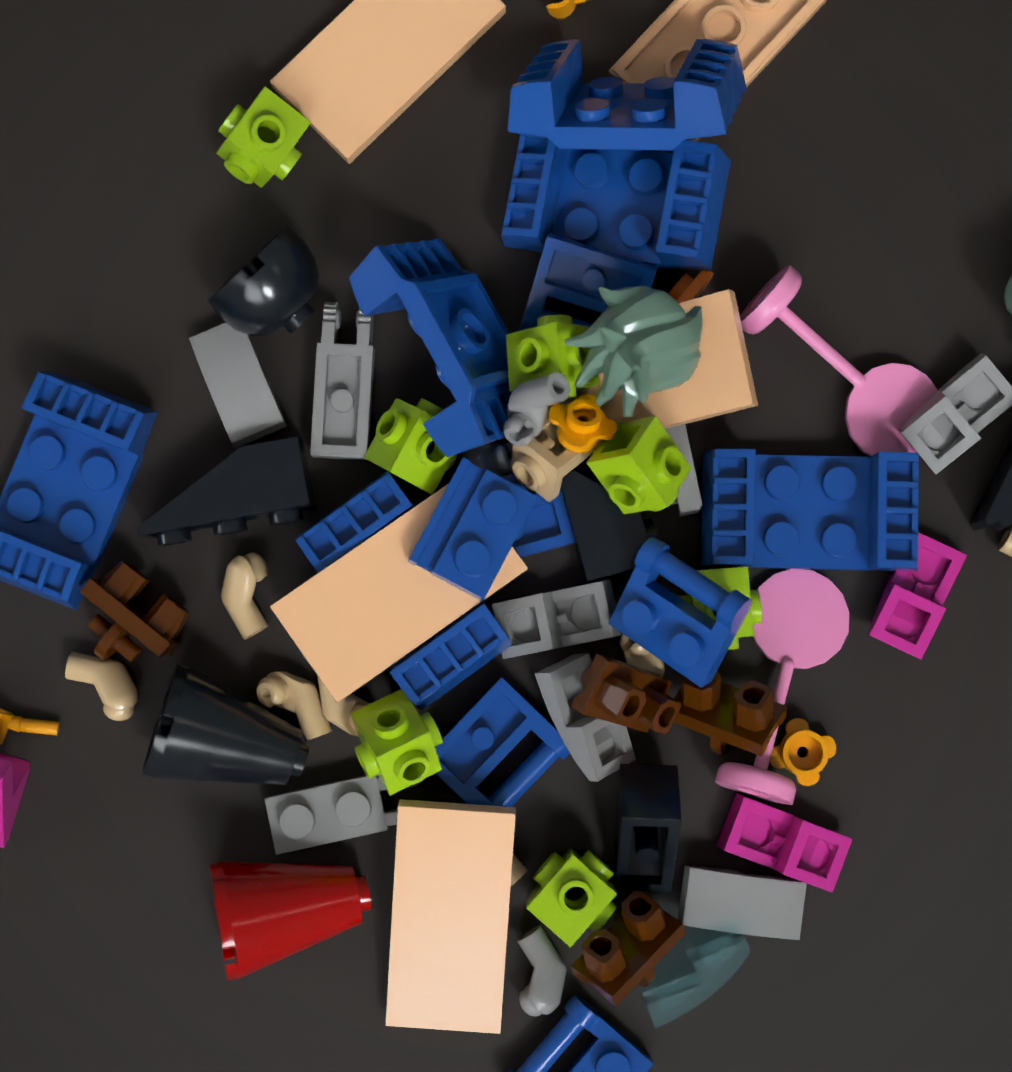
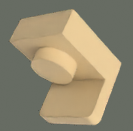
(544, 462)

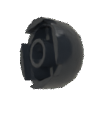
(270, 288)

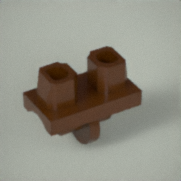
(115, 598)
(626, 696)
(730, 714)
(628, 949)

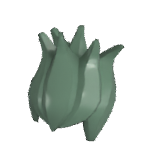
(640, 345)

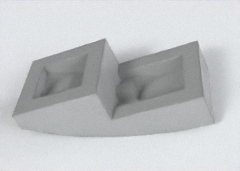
(237, 384)
(957, 412)
(557, 618)
(592, 742)
(742, 902)

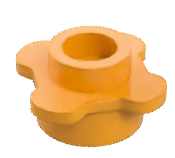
(581, 435)
(818, 751)

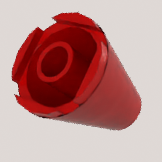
(282, 909)

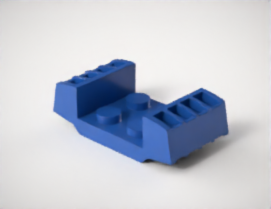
(626, 116)
(621, 201)
(458, 328)
(68, 485)
(810, 511)
(446, 656)

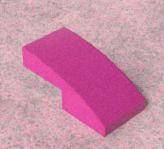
(914, 599)
(784, 842)

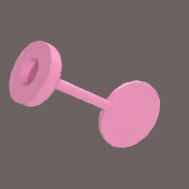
(878, 400)
(799, 629)

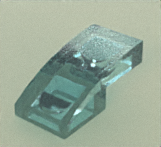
(712, 967)

